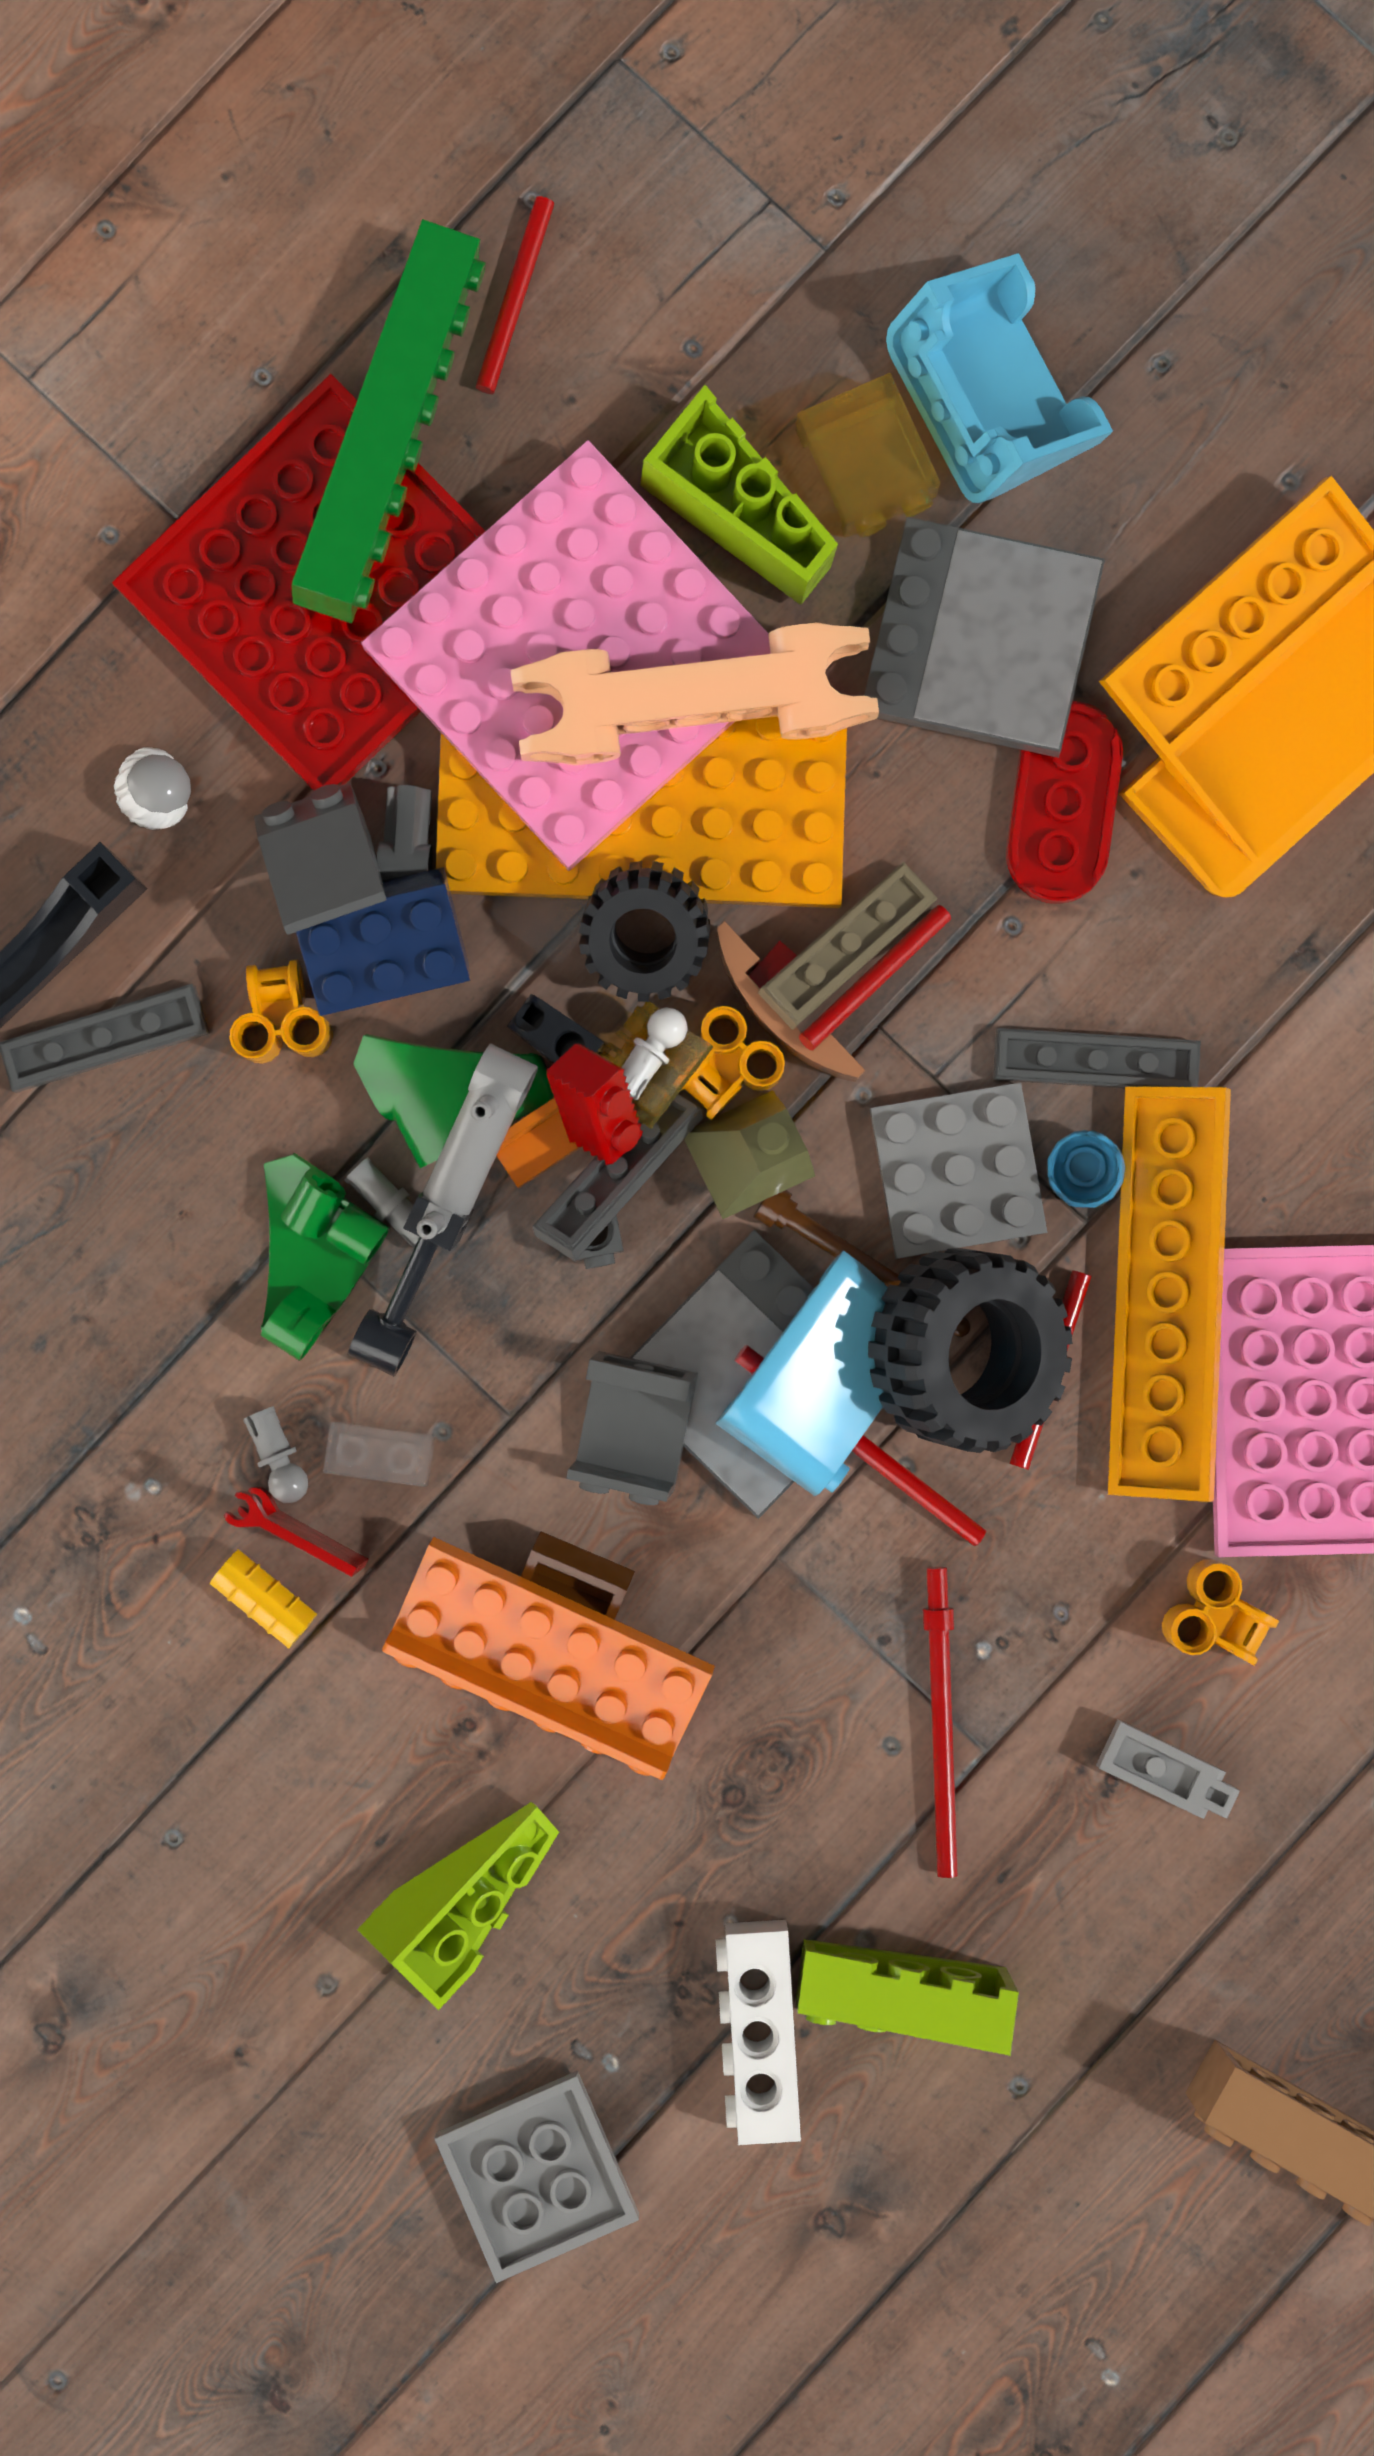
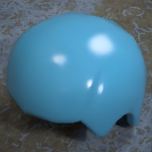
(1086, 1169)

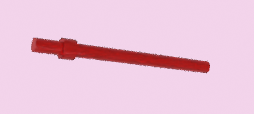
(896, 1473)
(938, 1621)

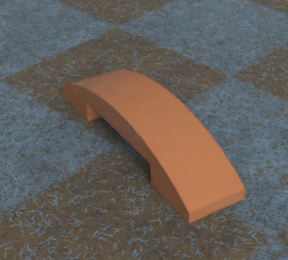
(739, 963)

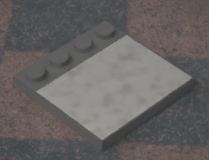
(983, 636)
(739, 1304)

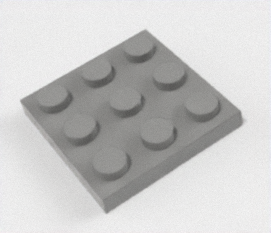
(958, 1170)
(537, 2176)

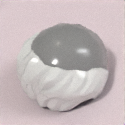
(152, 789)

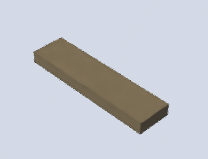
(847, 945)

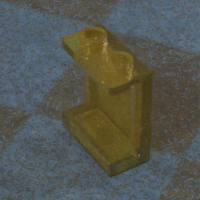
(869, 456)

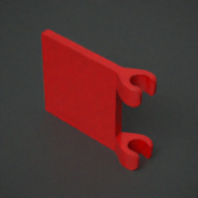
(293, 1531)

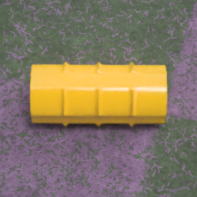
(263, 1598)

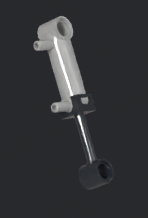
(448, 1198)

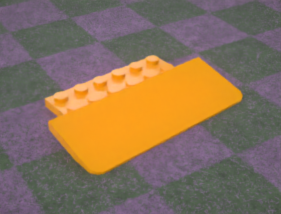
(1259, 695)

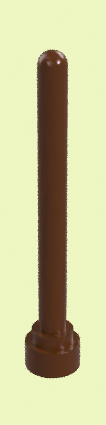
(782, 1212)

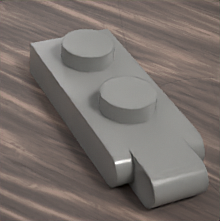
(1166, 1771)

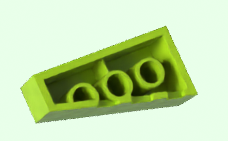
(736, 499)
(908, 1995)

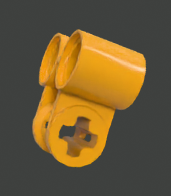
(280, 1011)
(726, 1065)
(1222, 1618)

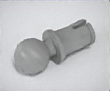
(287, 1480)

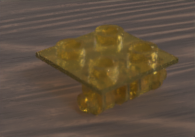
(669, 1078)

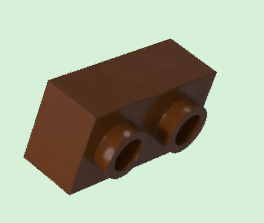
(578, 1574)

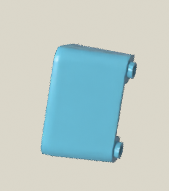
(985, 381)
(815, 1383)

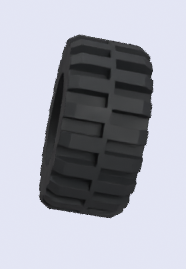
(1023, 1362)

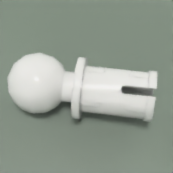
(665, 1030)

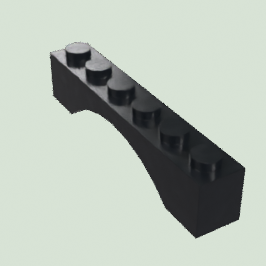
(67, 922)

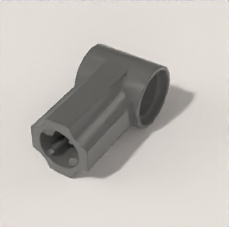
(406, 833)

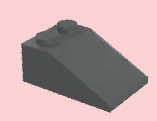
(319, 857)

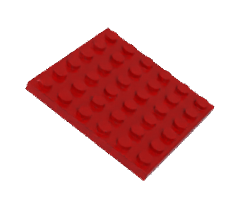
(226, 600)

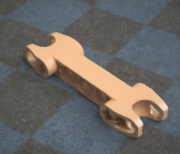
(779, 684)

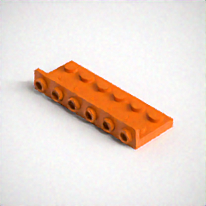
(547, 1659)

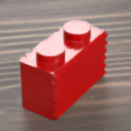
(594, 1103)

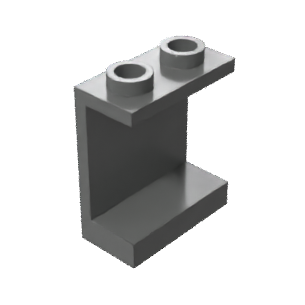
(633, 1428)

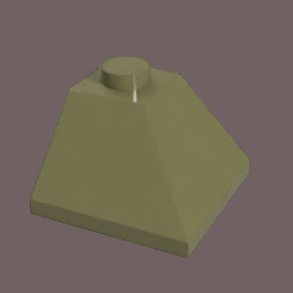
(749, 1154)

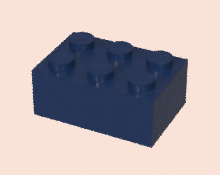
(387, 948)

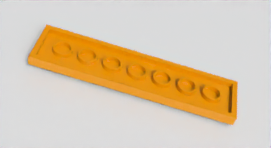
(1169, 1293)

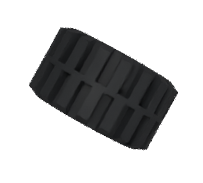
(635, 970)

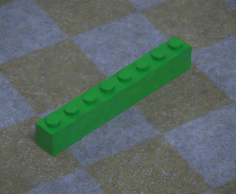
(387, 422)

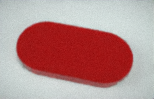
(1066, 810)

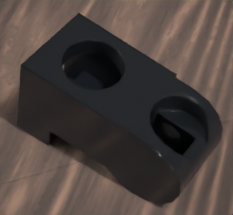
(551, 1030)

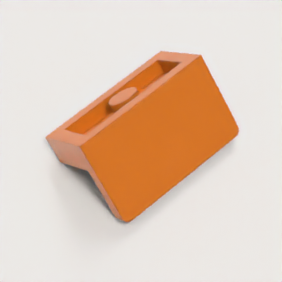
(535, 1144)

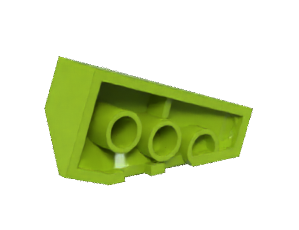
(445, 1913)

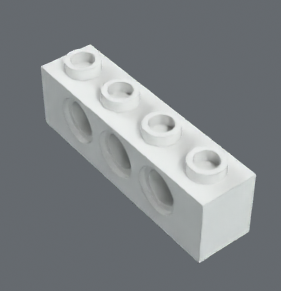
(772, 2114)

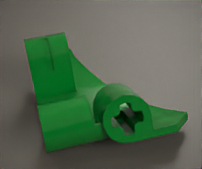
(427, 1087)
(315, 1252)

